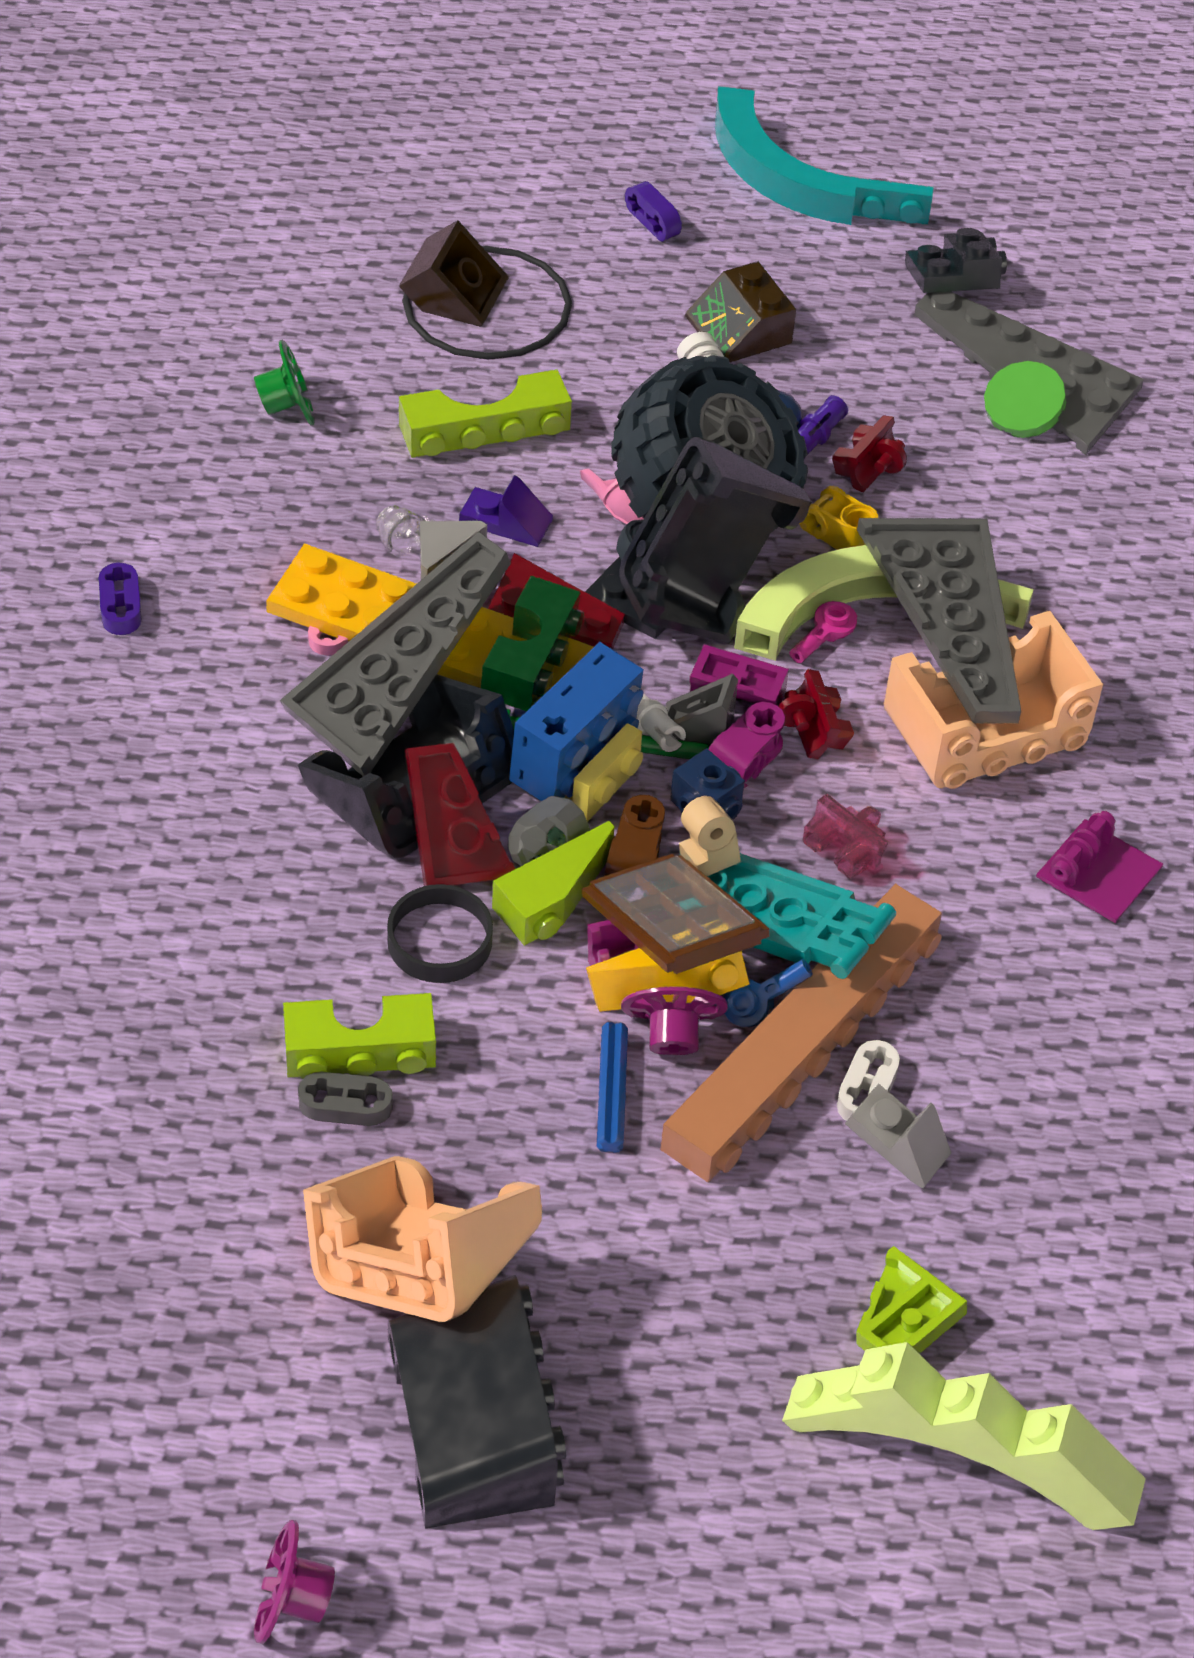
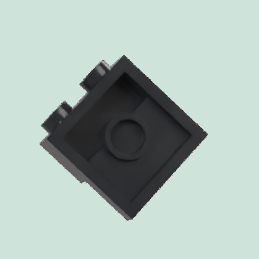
(963, 264)

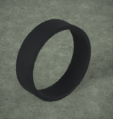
(439, 895)

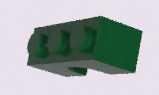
(545, 619)

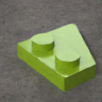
(908, 1306)

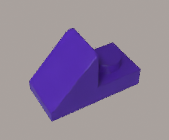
(511, 515)

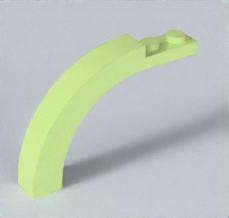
(831, 576)

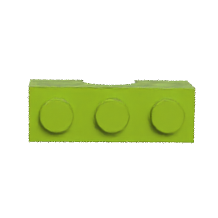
(398, 1041)

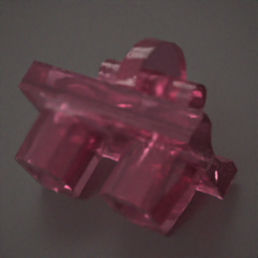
(851, 831)

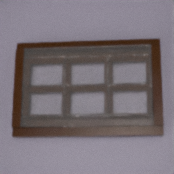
(675, 913)

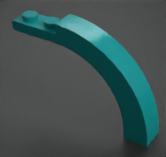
(800, 185)

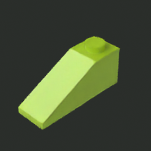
(546, 890)

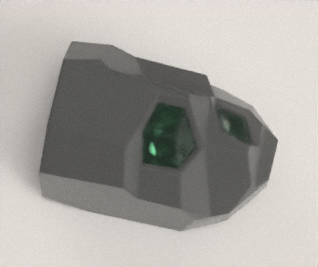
(545, 828)

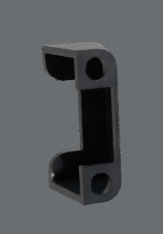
(479, 1409)

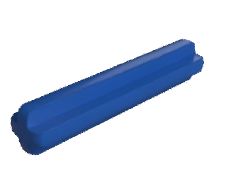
(612, 1087)

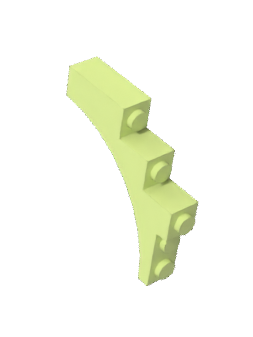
(975, 1417)

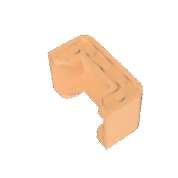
(1055, 697)

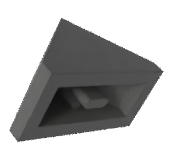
(705, 710)

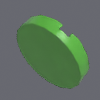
(1025, 399)

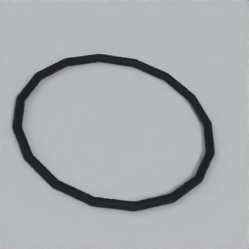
(509, 353)

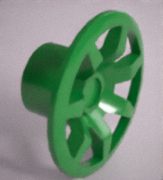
(279, 387)

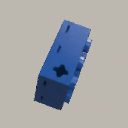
(574, 722)

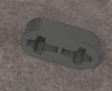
(345, 1098)

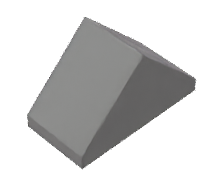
(442, 539)

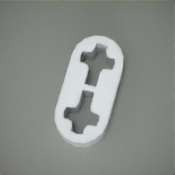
(858, 1077)

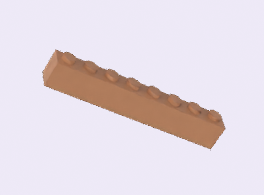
(796, 1043)

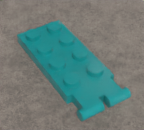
(805, 914)

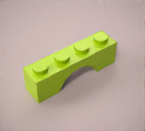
(439, 424)

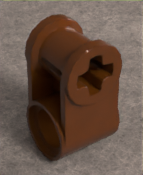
(637, 835)

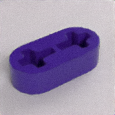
(653, 210)
(111, 599)

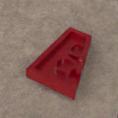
(600, 620)
(450, 821)

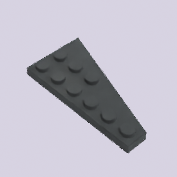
(1093, 388)
(953, 597)
(381, 673)

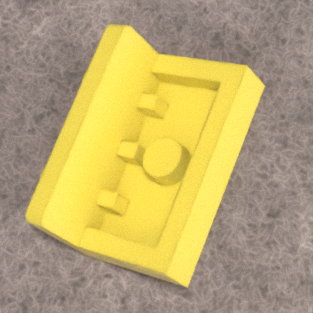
(608, 771)

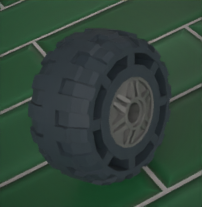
(708, 402)

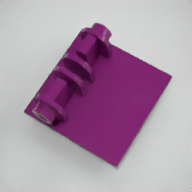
(1100, 868)

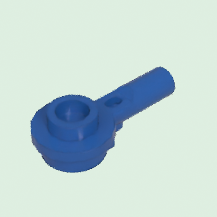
(752, 1002)

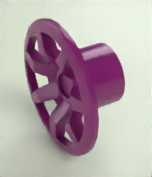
(674, 1023)
(298, 1590)

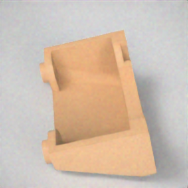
(394, 1247)

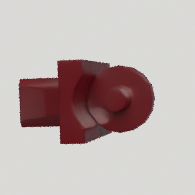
(872, 454)
(813, 713)

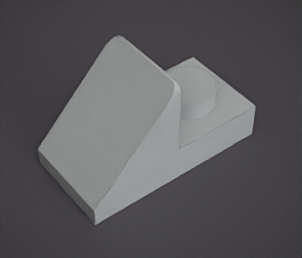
(905, 1140)

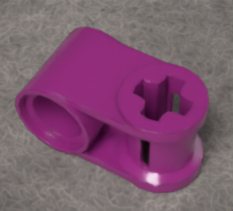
(751, 740)

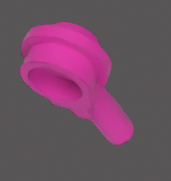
(832, 622)

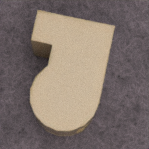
(712, 836)

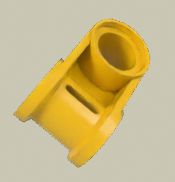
(837, 518)

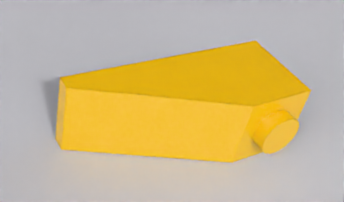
(636, 971)

